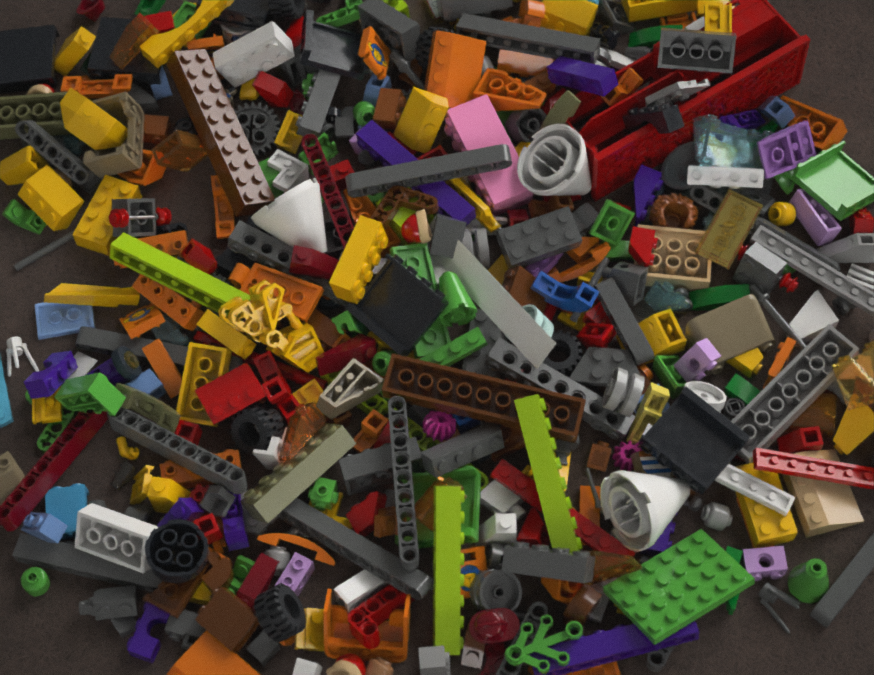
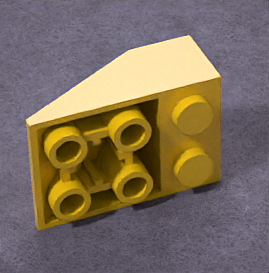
(662, 334)

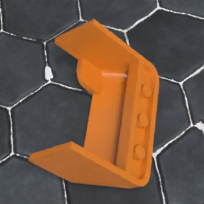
(393, 634)

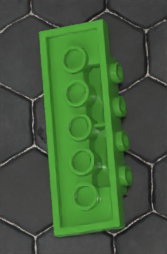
(419, 258)

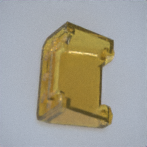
(856, 377)

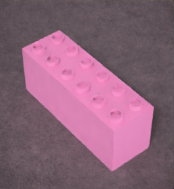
(476, 127)

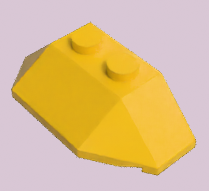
(91, 122)

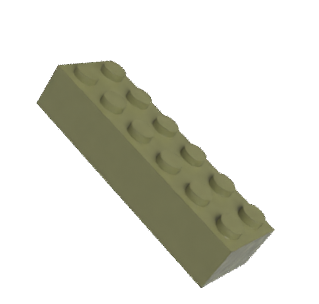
(40, 108)
(297, 474)

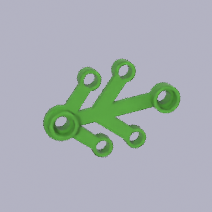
(541, 644)

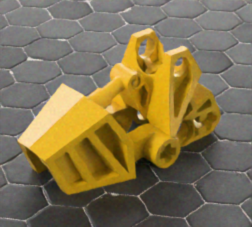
(293, 344)

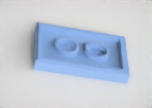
(62, 319)

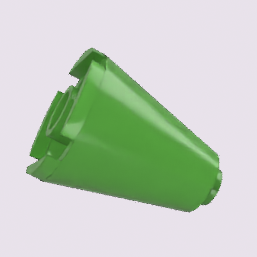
(460, 306)
(809, 581)

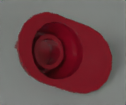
(91, 8)
(494, 625)

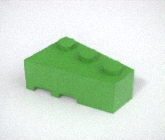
(91, 393)

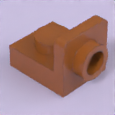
(599, 456)

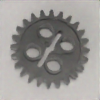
(268, 129)

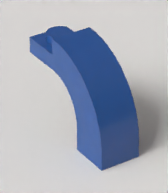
(563, 296)

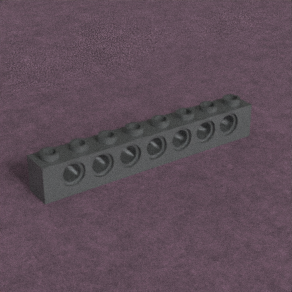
(278, 250)
(556, 380)

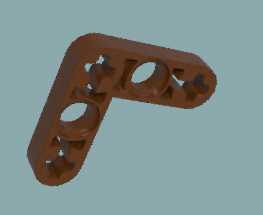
(402, 199)

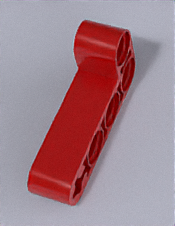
(370, 614)

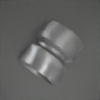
(494, 555)

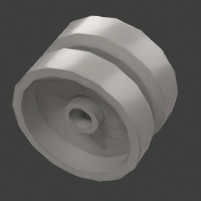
(479, 246)
(623, 392)

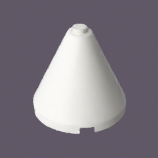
(555, 163)
(296, 217)
(641, 506)

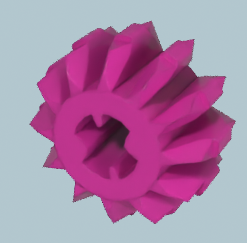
(439, 425)
(621, 454)

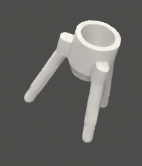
(15, 348)

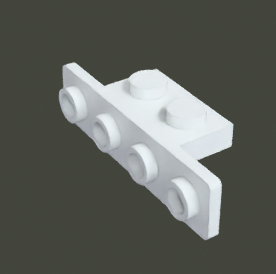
(725, 176)

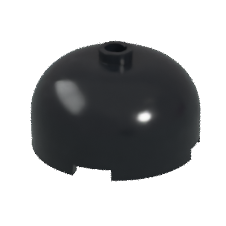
(171, 544)

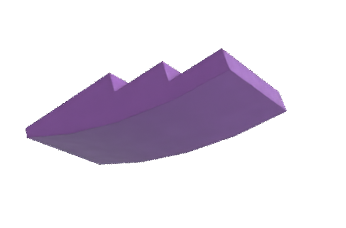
(786, 149)

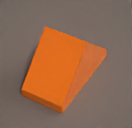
(583, 252)

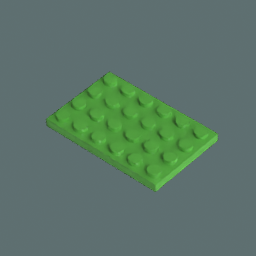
(678, 586)

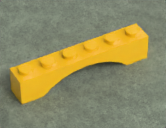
(162, 46)

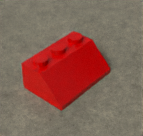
(230, 393)

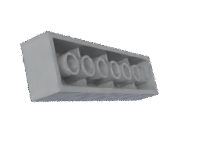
(792, 391)

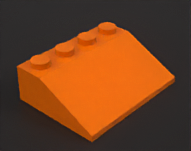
(454, 67)
(210, 657)

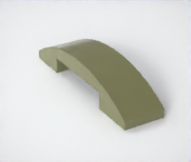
(562, 109)
(149, 407)

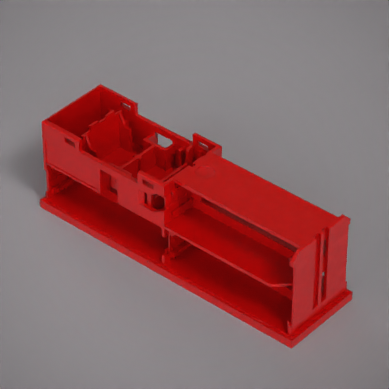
(765, 64)

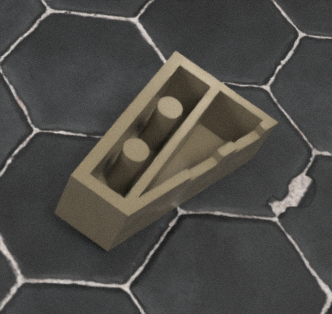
(349, 389)

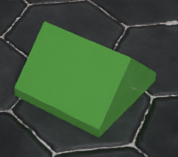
(611, 222)
(668, 374)

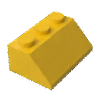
(569, 16)
(421, 119)
(51, 198)

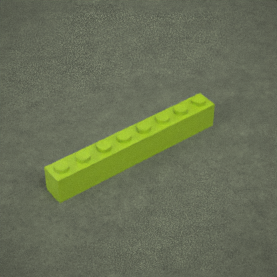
(173, 273)
(546, 473)
(447, 568)

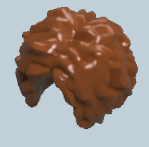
(673, 212)

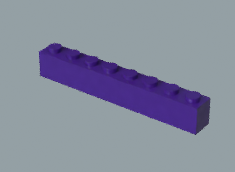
(390, 152)
(610, 647)

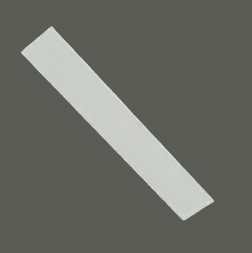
(498, 304)

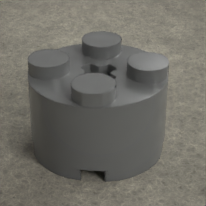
(524, 124)

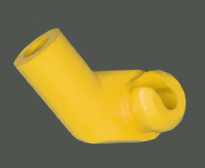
(125, 451)

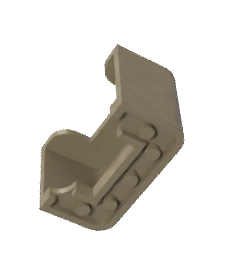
(129, 154)

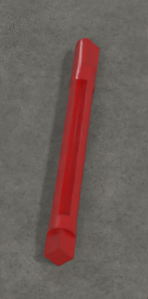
(290, 373)

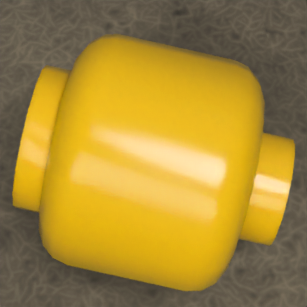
(782, 214)

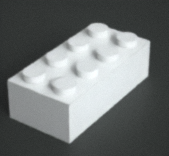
(253, 53)
(113, 536)

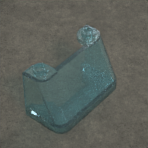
(725, 144)

